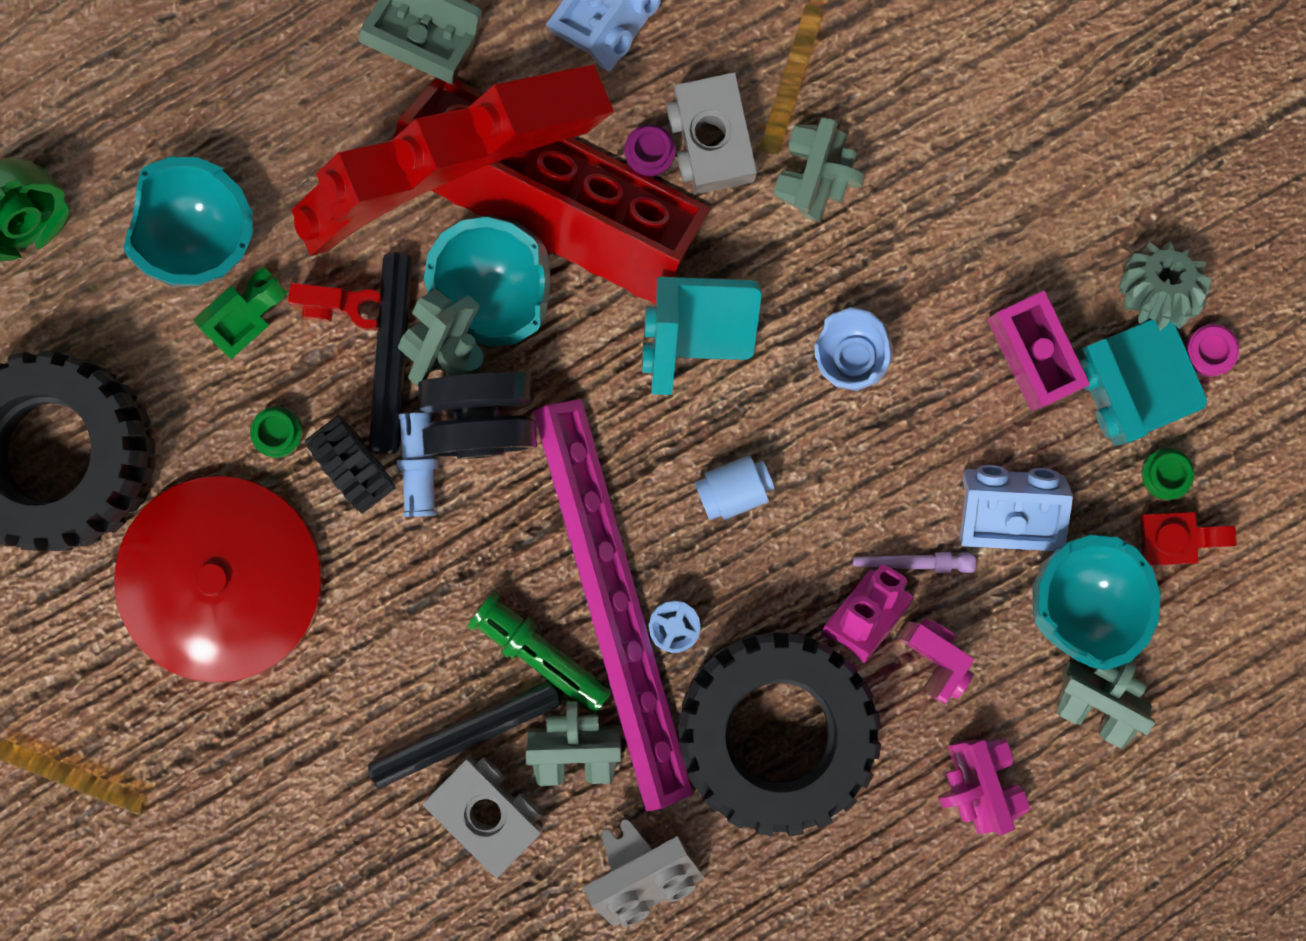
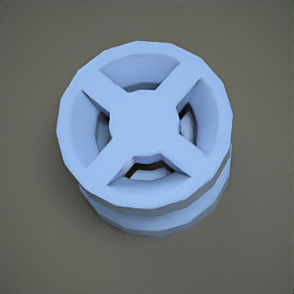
(677, 632)

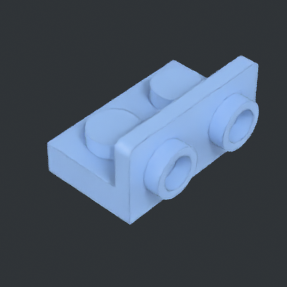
(601, 26)
(1015, 509)

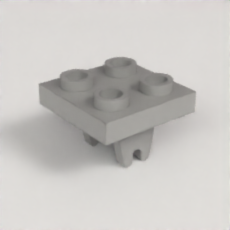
(641, 876)

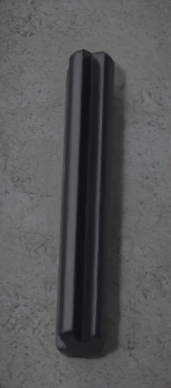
(389, 358)
(464, 734)

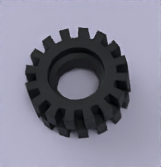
(350, 464)

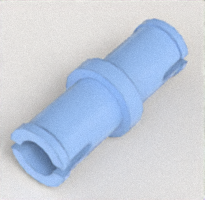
(417, 469)

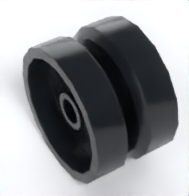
(477, 410)

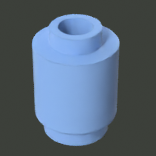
(734, 488)

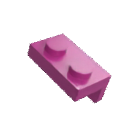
(937, 645)

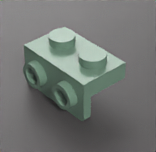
(424, 33)

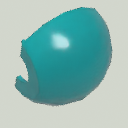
(187, 222)
(500, 269)
(1097, 601)

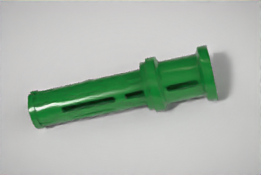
(519, 638)

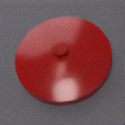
(218, 579)

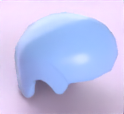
(853, 349)

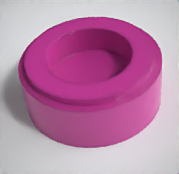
(1212, 350)

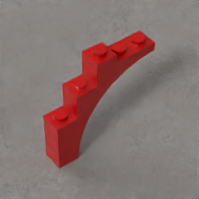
(445, 146)

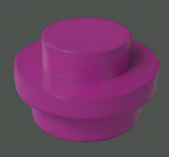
(649, 150)

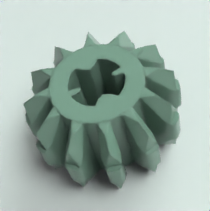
(1165, 285)

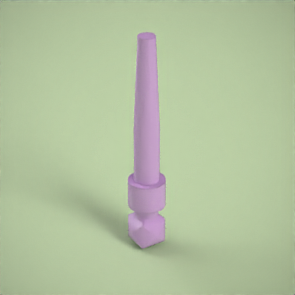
(941, 562)

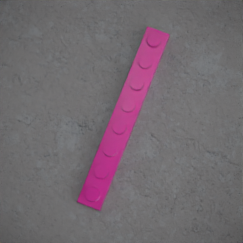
(613, 604)

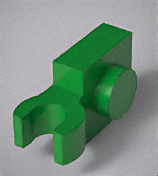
(236, 318)

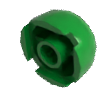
(29, 207)

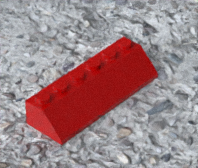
(576, 202)

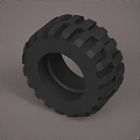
(116, 459)
(791, 803)

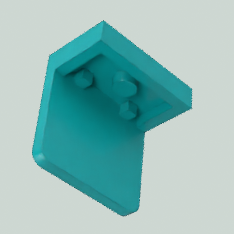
(698, 322)
(1140, 381)

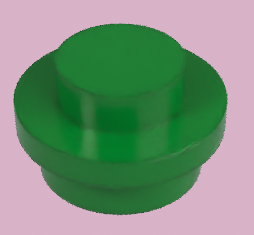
(276, 432)
(1167, 474)

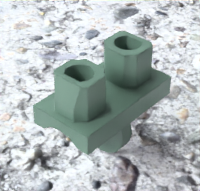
(826, 172)
(445, 341)
(1111, 692)
(573, 741)

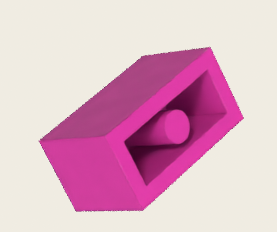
(1038, 351)

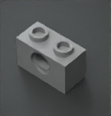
(719, 104)
(495, 844)

